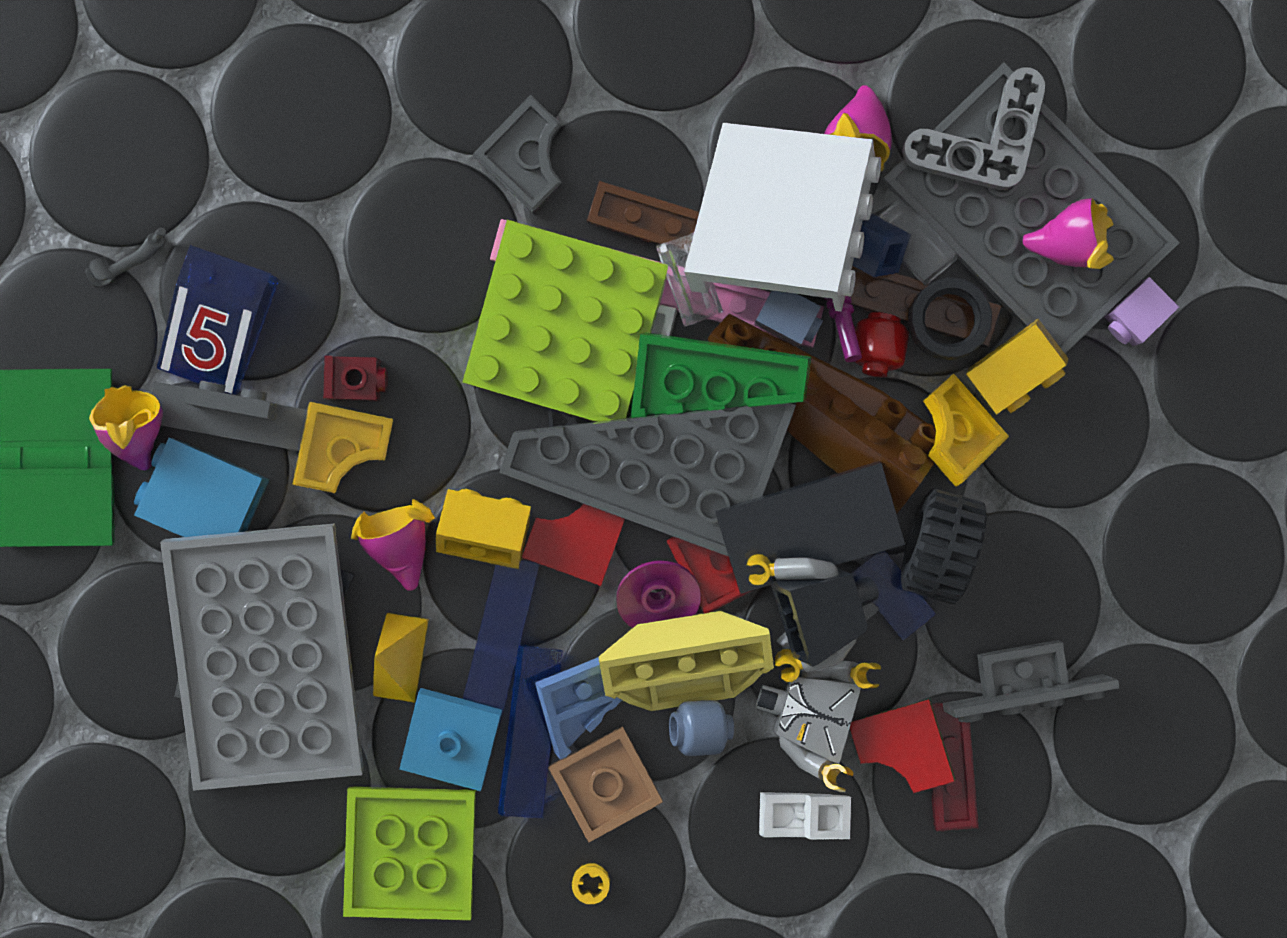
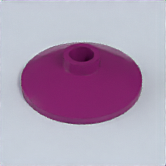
(677, 599)

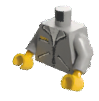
(817, 716)

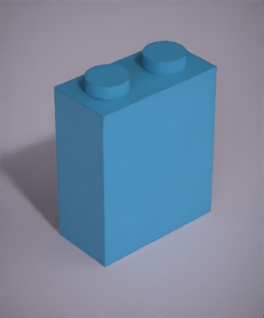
(198, 492)

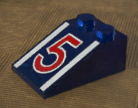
(215, 319)

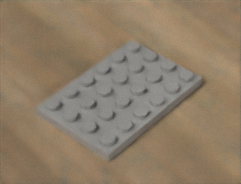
(263, 656)

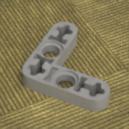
(1000, 145)

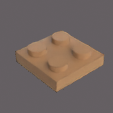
(605, 784)

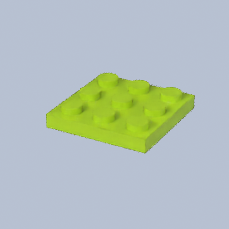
(409, 853)

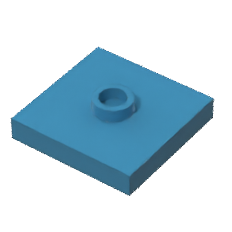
(450, 739)

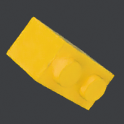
(1018, 367)
(483, 528)

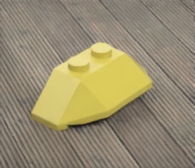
(686, 660)

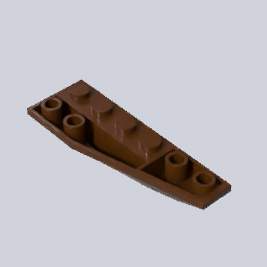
(847, 418)

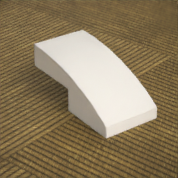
(805, 815)

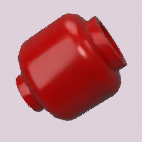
(881, 343)

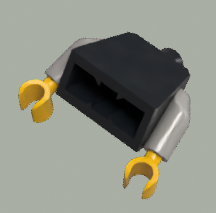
(818, 610)

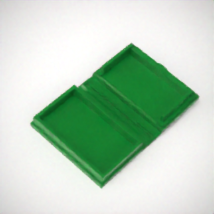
(51, 461)

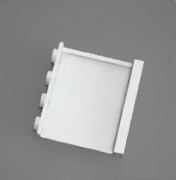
(783, 212)

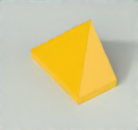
(399, 657)

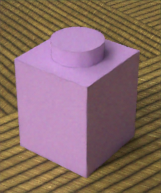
(1140, 313)

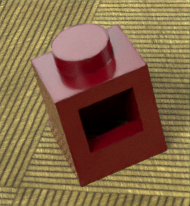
(336, 379)

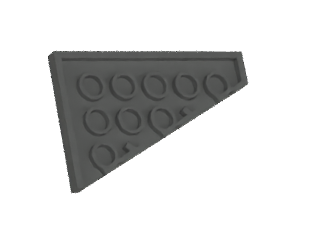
(658, 467)

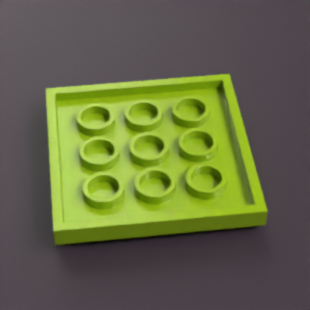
(564, 323)

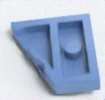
(573, 704)

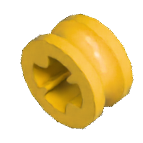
(588, 896)

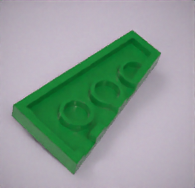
(703, 375)

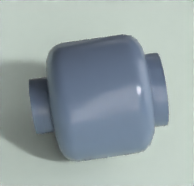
(700, 728)

